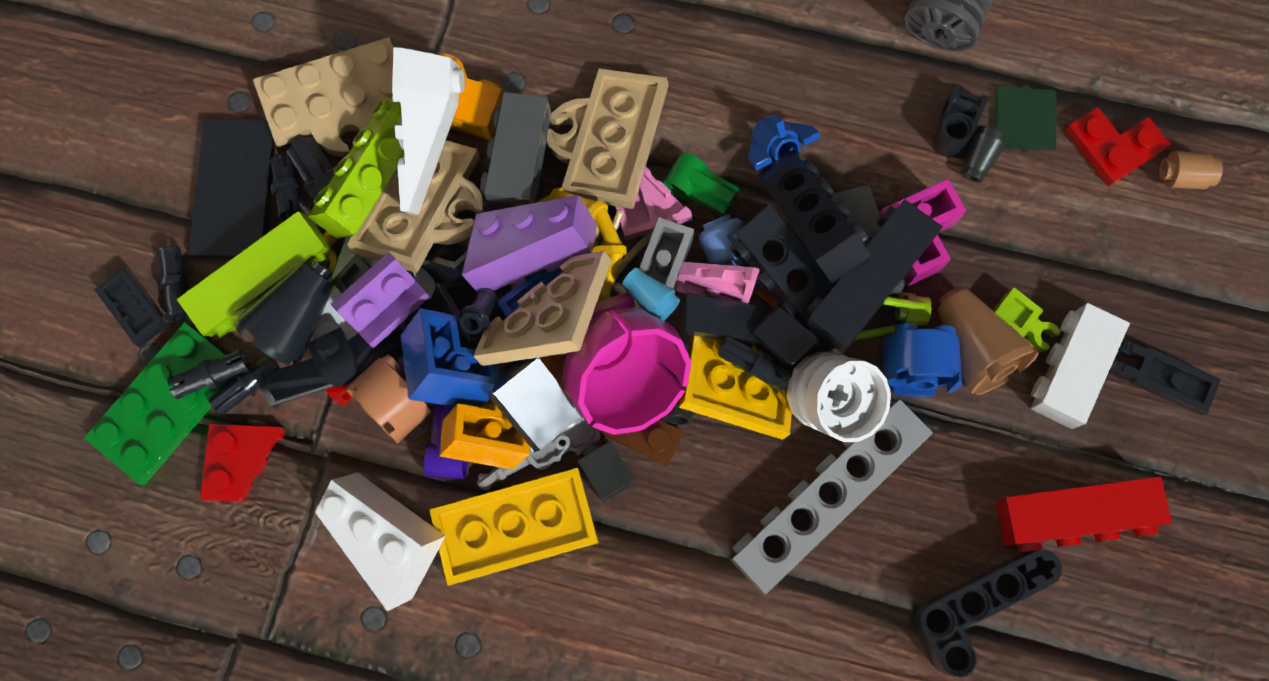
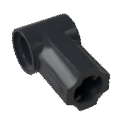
(311, 165)

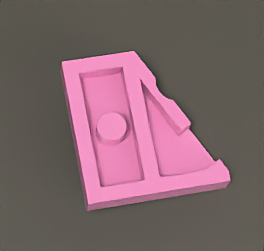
(652, 202)
(717, 281)

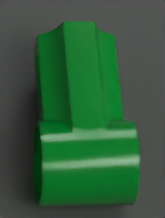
(692, 180)

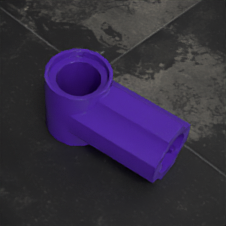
(434, 464)

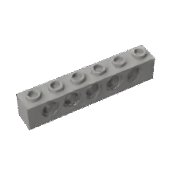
(906, 435)

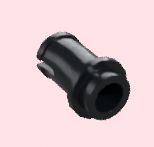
(476, 316)

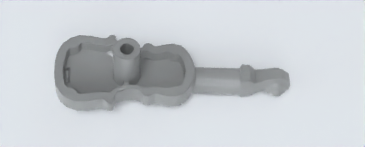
(574, 438)

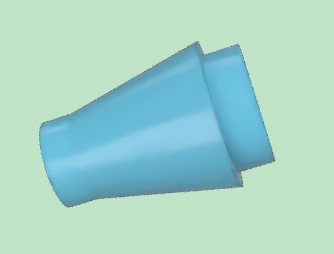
(651, 294)

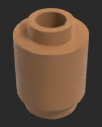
(1190, 170)

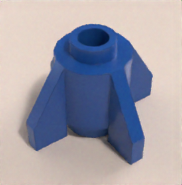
(775, 138)

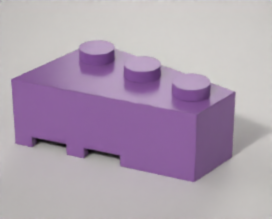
(525, 240)

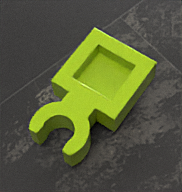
(1023, 317)

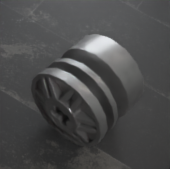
(947, 23)

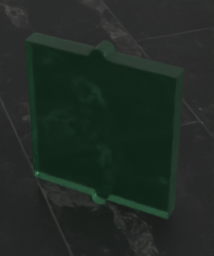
(1026, 117)

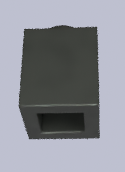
(606, 470)

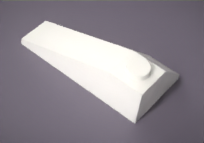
(428, 98)

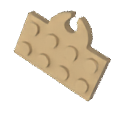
(327, 95)
(609, 136)
(412, 236)

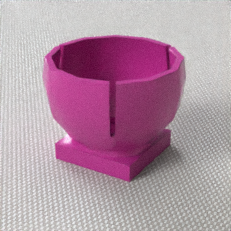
(621, 371)

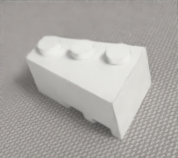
(379, 537)

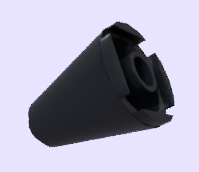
(289, 312)

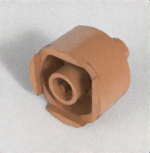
(385, 399)

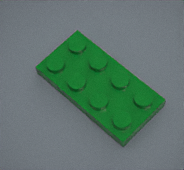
(147, 419)

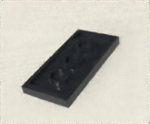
(231, 188)

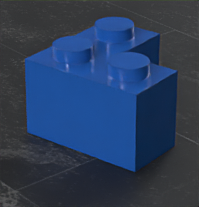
(439, 367)

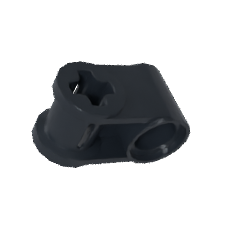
(958, 116)

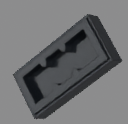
(132, 307)

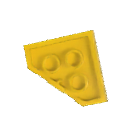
(728, 395)

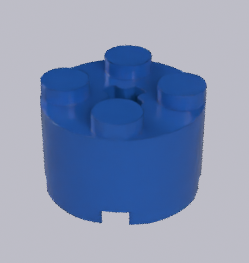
(922, 360)

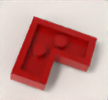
(1115, 154)

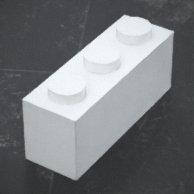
(1078, 365)

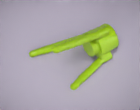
(908, 309)

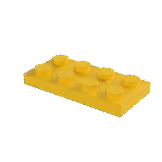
(514, 526)

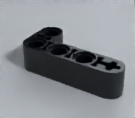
(988, 603)

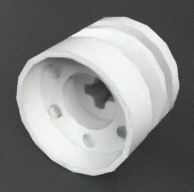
(856, 397)

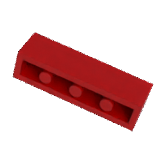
(1082, 512)

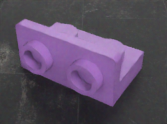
(380, 300)

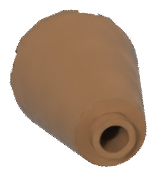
(987, 342)

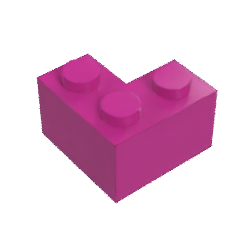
(944, 207)

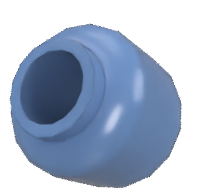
(715, 241)

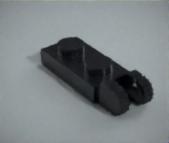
(1167, 377)

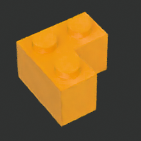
(476, 106)
(482, 437)

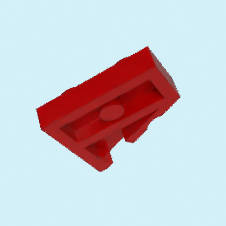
(234, 459)

